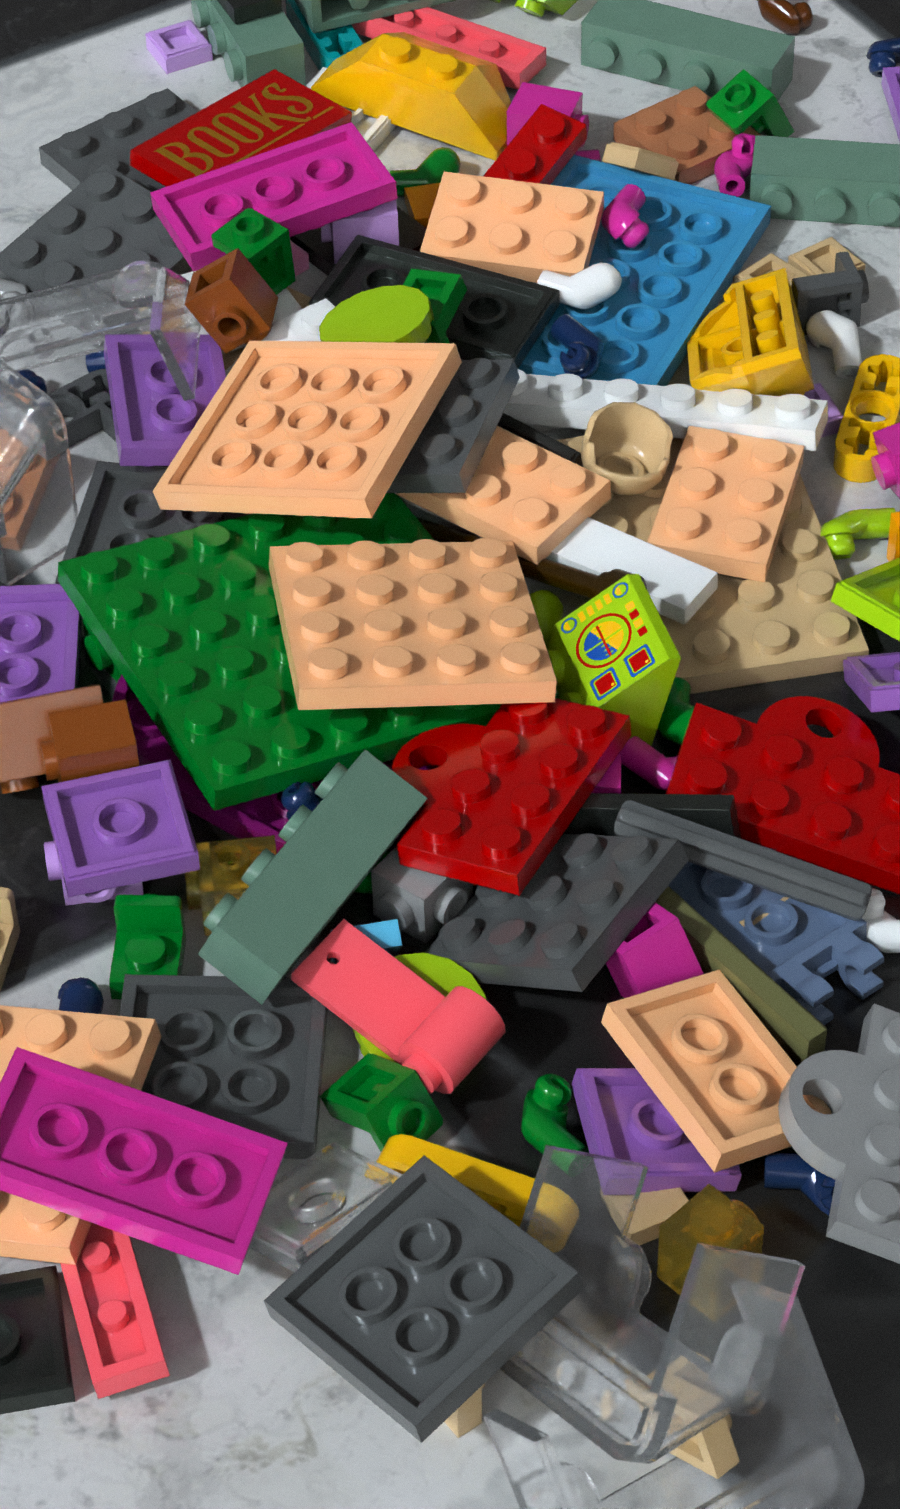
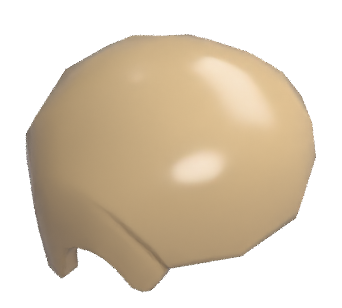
(627, 447)

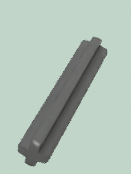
(749, 861)

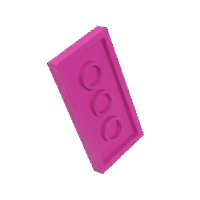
(292, 185)
(133, 1161)

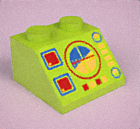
(616, 656)

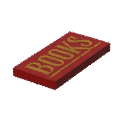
(237, 127)

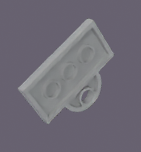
(860, 1137)

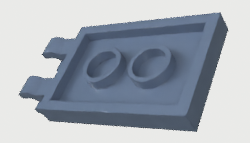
(790, 944)

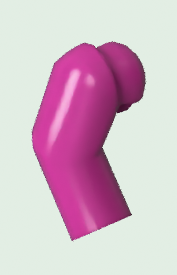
(647, 763)

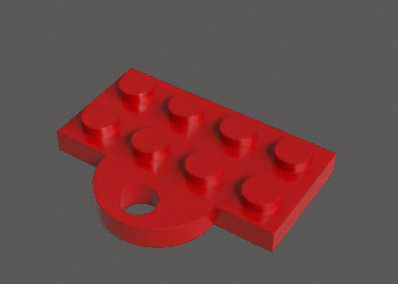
(504, 788)
(800, 789)

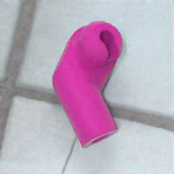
(735, 165)
(622, 215)

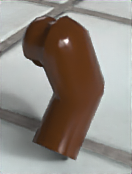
(786, 16)

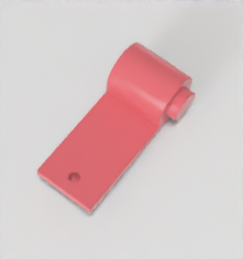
(399, 1009)

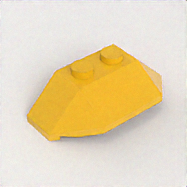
(423, 90)
(752, 341)

